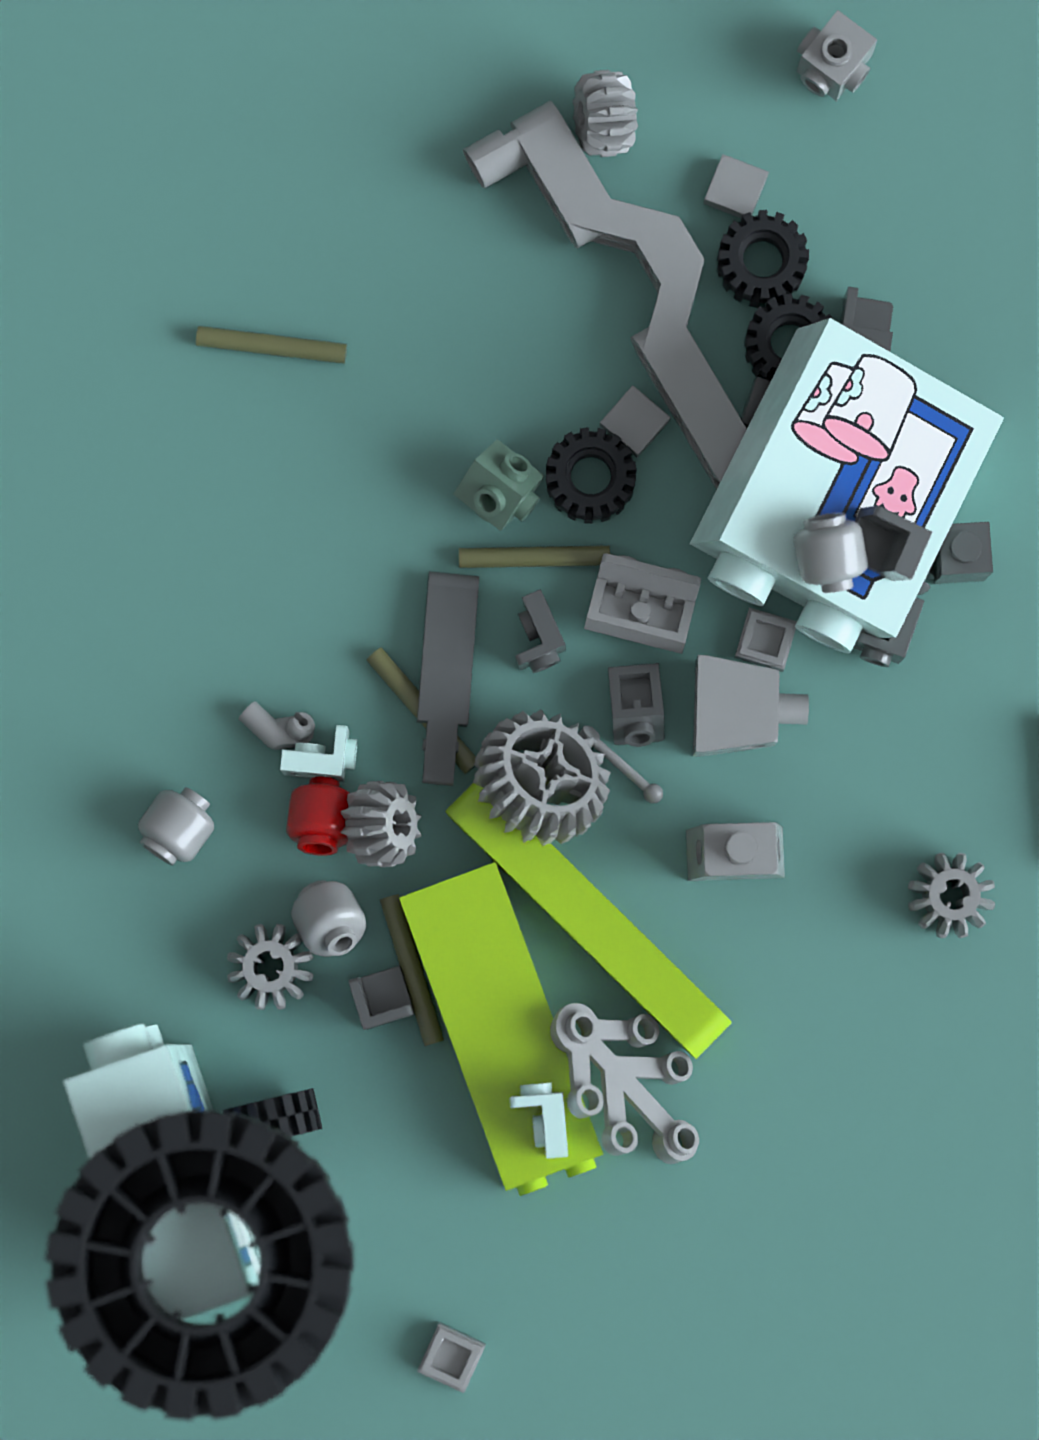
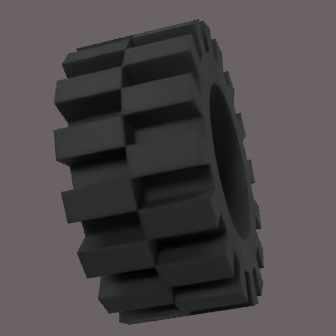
(762, 229)
(770, 318)
(585, 445)
(290, 1113)

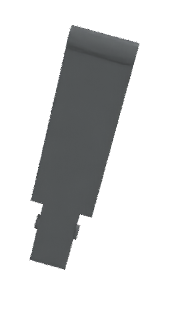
(446, 670)

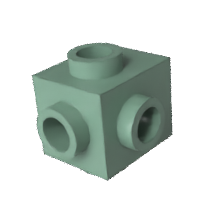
(500, 486)

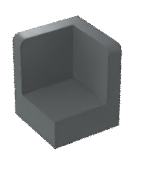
(868, 318)
(891, 542)
(381, 998)

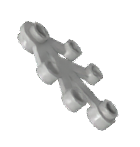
(620, 1080)

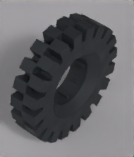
(107, 1301)

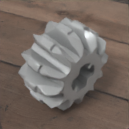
(605, 113)
(381, 824)
(965, 906)
(263, 982)

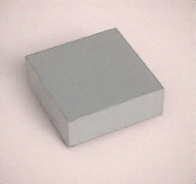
(735, 187)
(635, 421)
(766, 639)
(451, 1357)

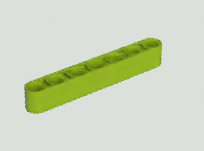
(595, 926)

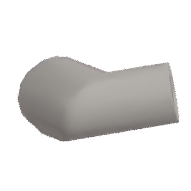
(278, 732)

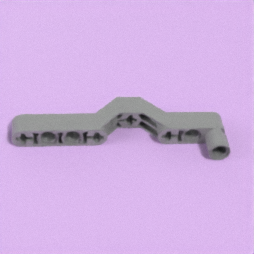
(662, 247)

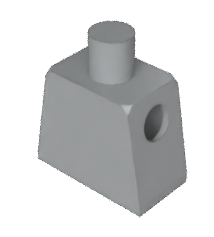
(740, 706)
(735, 851)

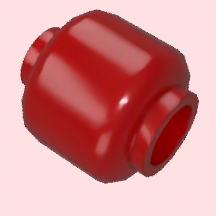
(316, 816)

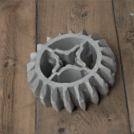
(524, 782)

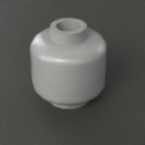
(830, 552)
(176, 826)
(328, 918)

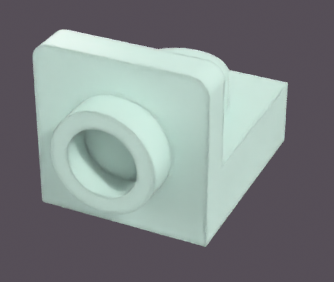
(311, 761)
(549, 1127)

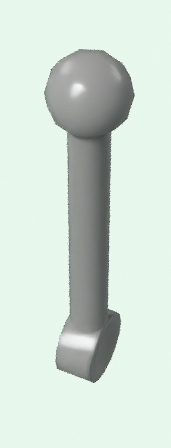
(652, 792)

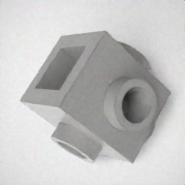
(835, 57)

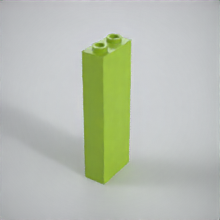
(496, 1020)

